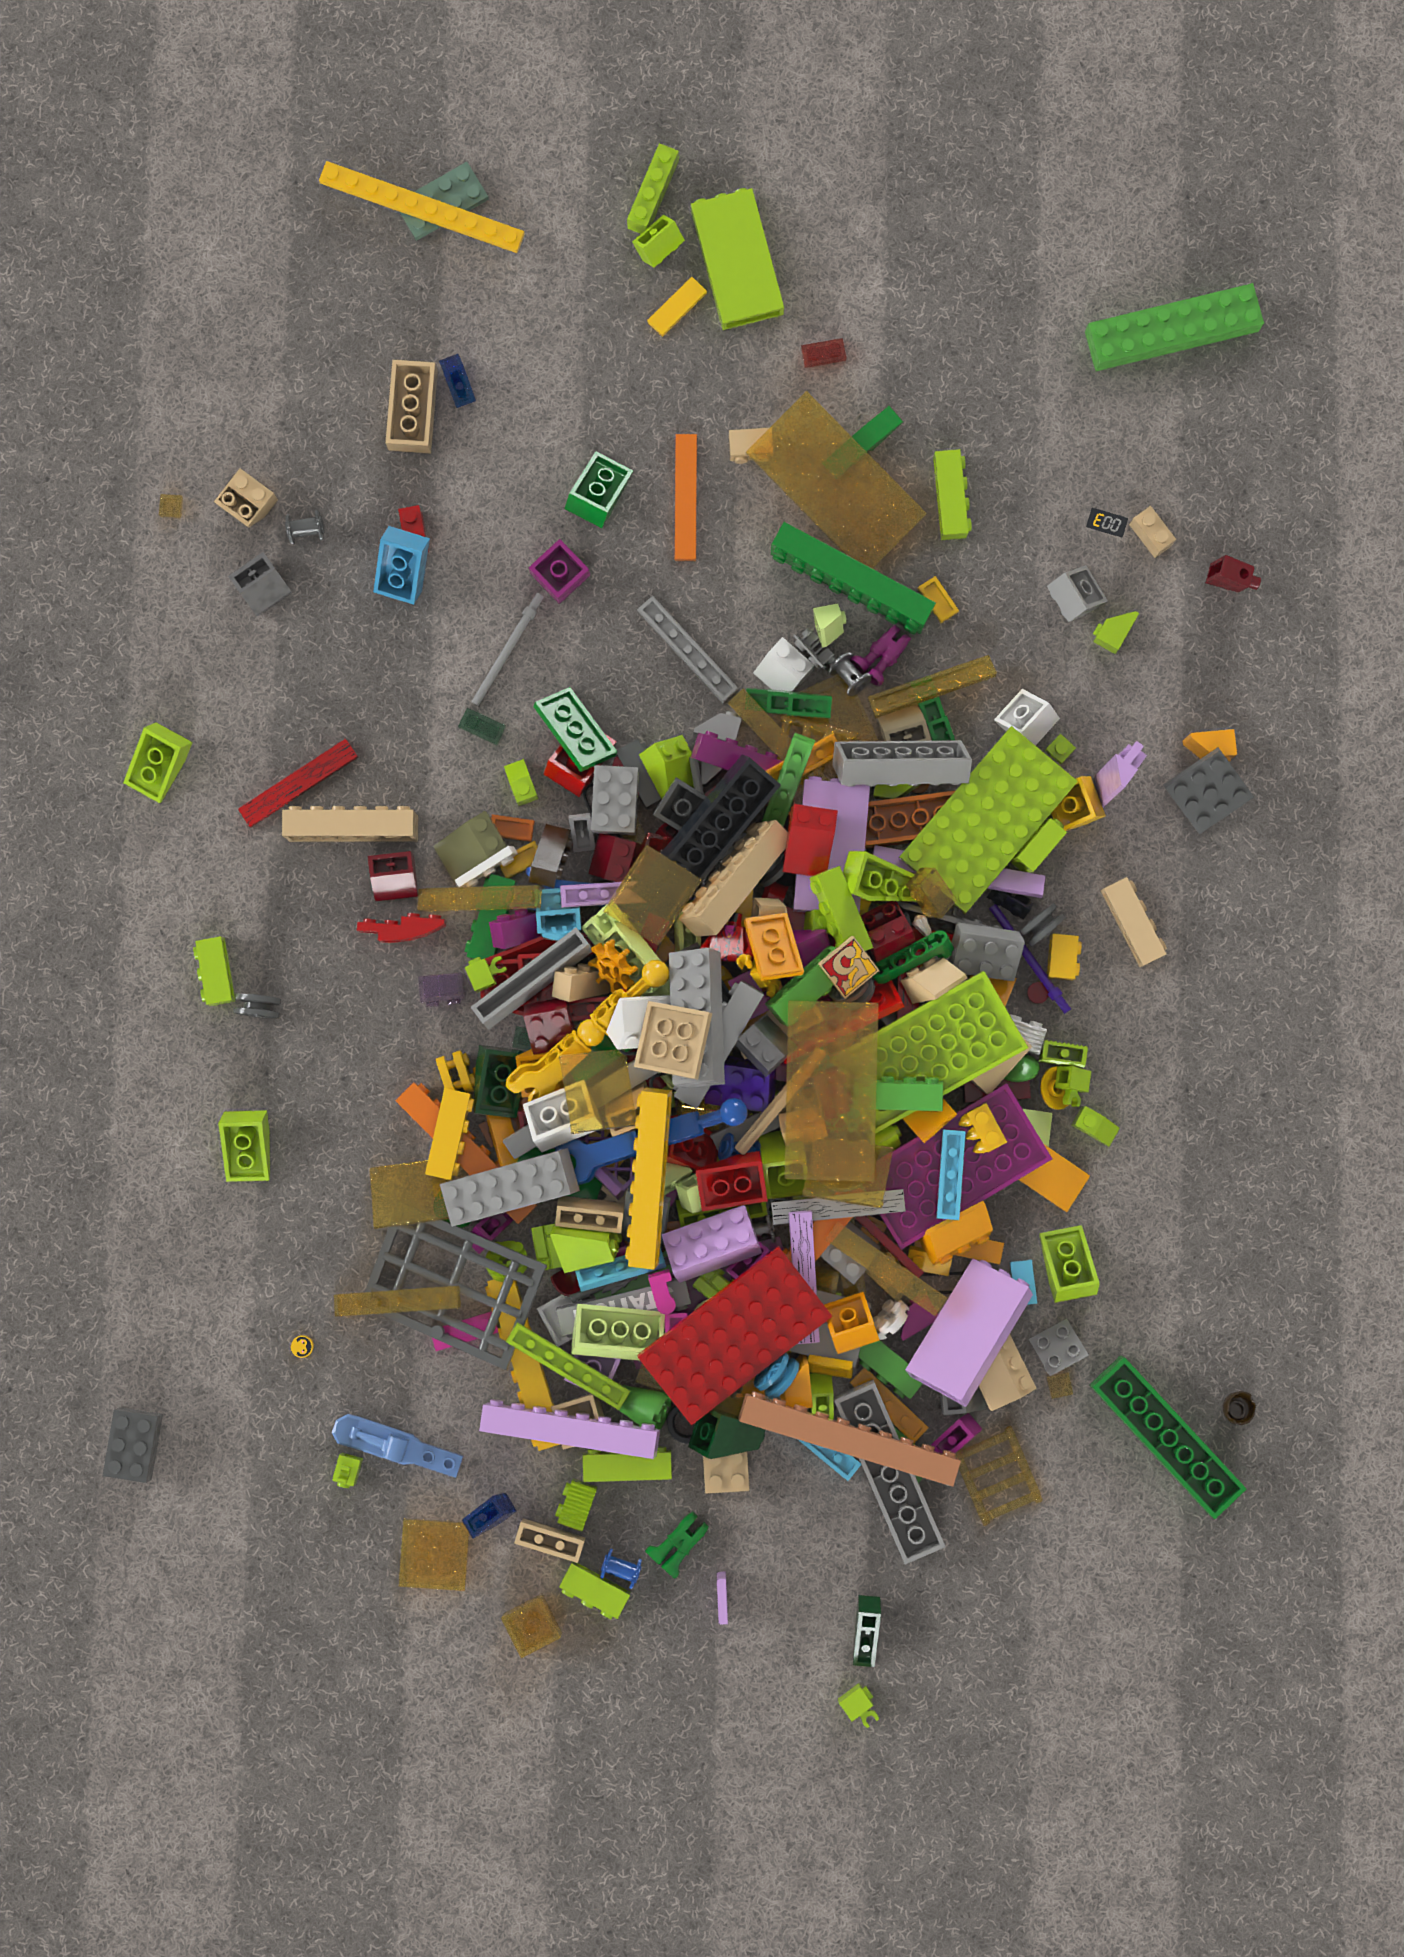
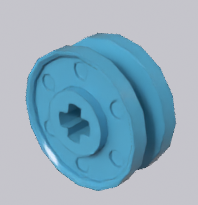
(777, 1376)

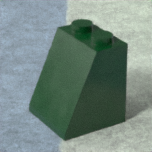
(723, 1435)

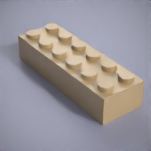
(350, 825)
(734, 878)

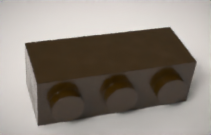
(550, 856)

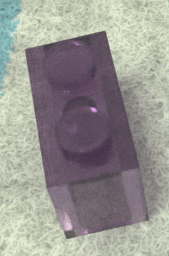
(441, 989)

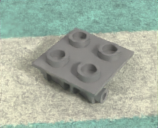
(807, 641)
(1058, 1347)

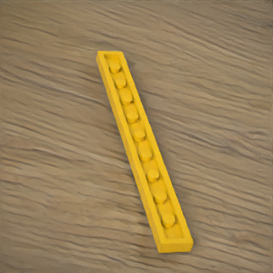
(421, 207)

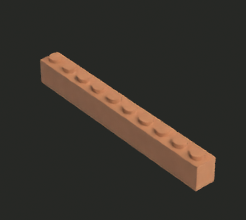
(849, 1439)

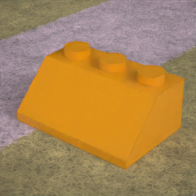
(957, 1235)

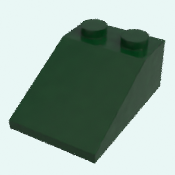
(491, 1072)

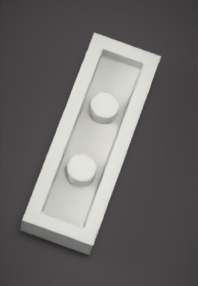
(487, 867)

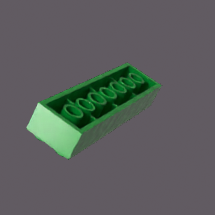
(851, 578)
(1167, 1437)

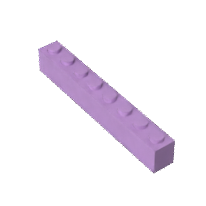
(570, 1430)

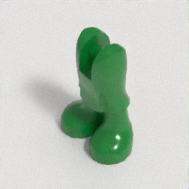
(682, 1540)

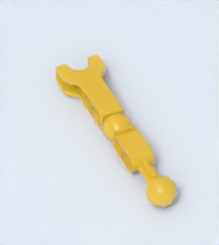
(547, 1071)

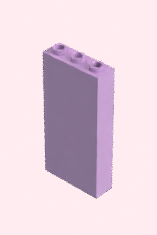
(849, 831)
(969, 1331)

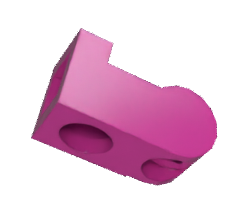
(663, 1298)

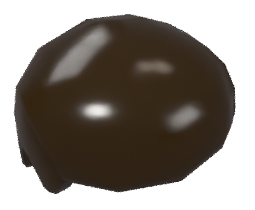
(1239, 1408)

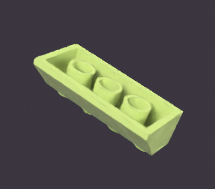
(615, 1331)

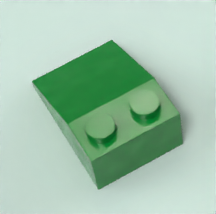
(598, 489)

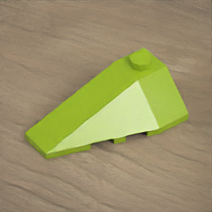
(876, 878)

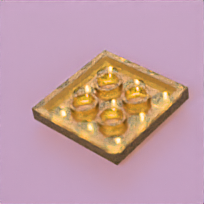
(434, 1554)

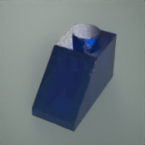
(457, 380)
(489, 1515)

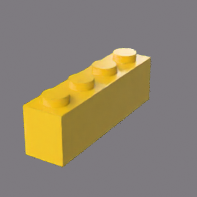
(449, 1133)

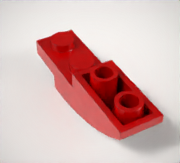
(411, 928)

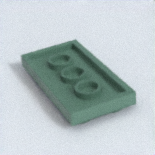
(455, 188)

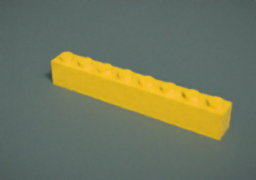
(650, 1178)
(527, 1371)

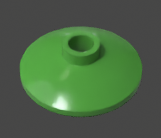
(1025, 1070)

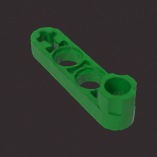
(941, 948)

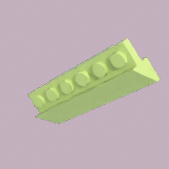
(604, 928)

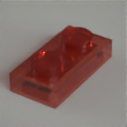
(823, 353)

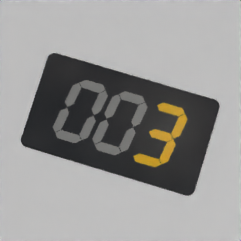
(1107, 522)

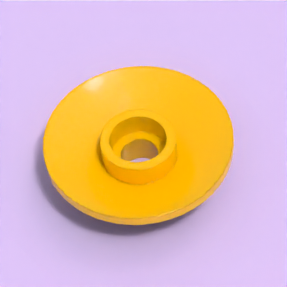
(1052, 1096)

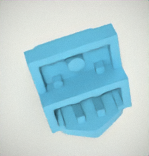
(554, 920)

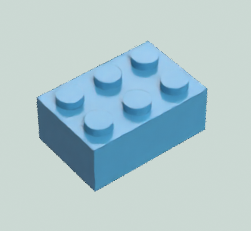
(401, 565)

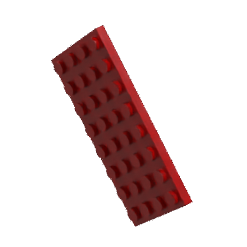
(734, 1335)

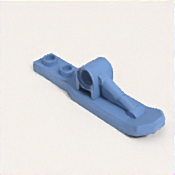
(393, 1445)

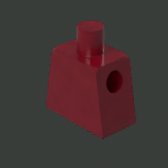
(1232, 574)

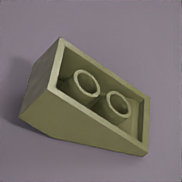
(470, 845)

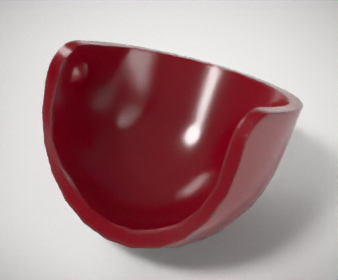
(565, 1282)

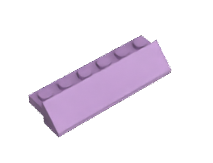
(1118, 772)

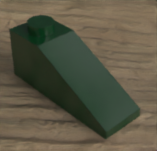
(866, 1630)

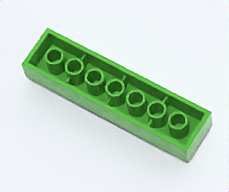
(1174, 327)

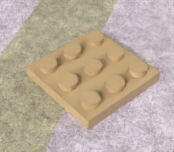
(673, 1040)

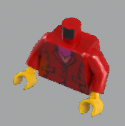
(732, 943)

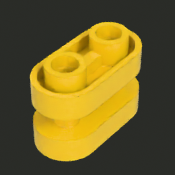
(459, 1061)

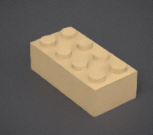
(411, 406)

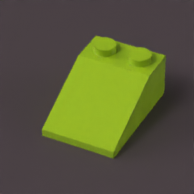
(157, 761)
(668, 761)
(245, 1145)
(1069, 1264)

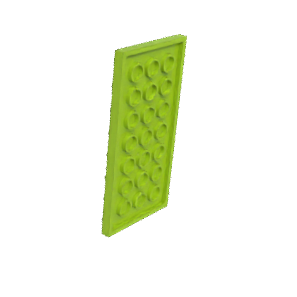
(990, 817)
(948, 1040)

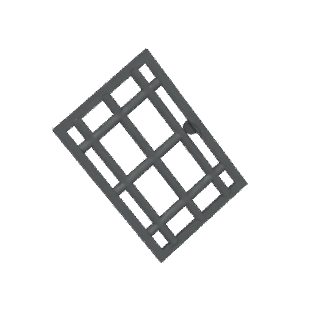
(464, 1254)

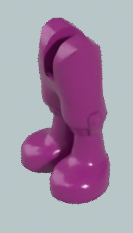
(882, 647)

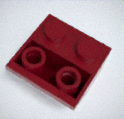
(393, 876)
(887, 930)

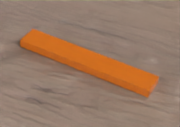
(685, 497)

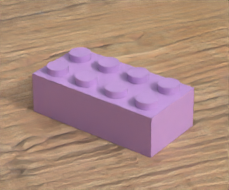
(711, 1243)

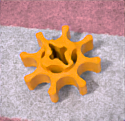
(612, 965)

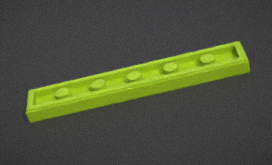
(568, 1366)

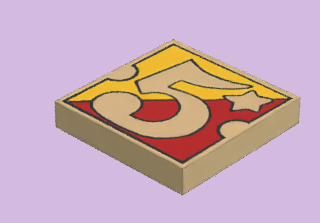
(848, 967)

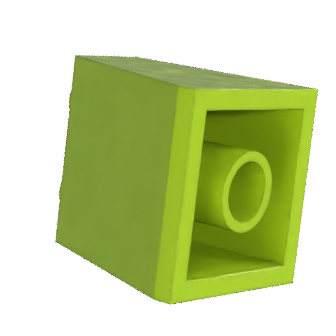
(773, 1165)
(584, 1247)

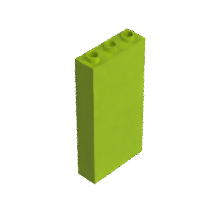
(737, 258)

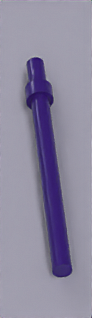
(1054, 992)

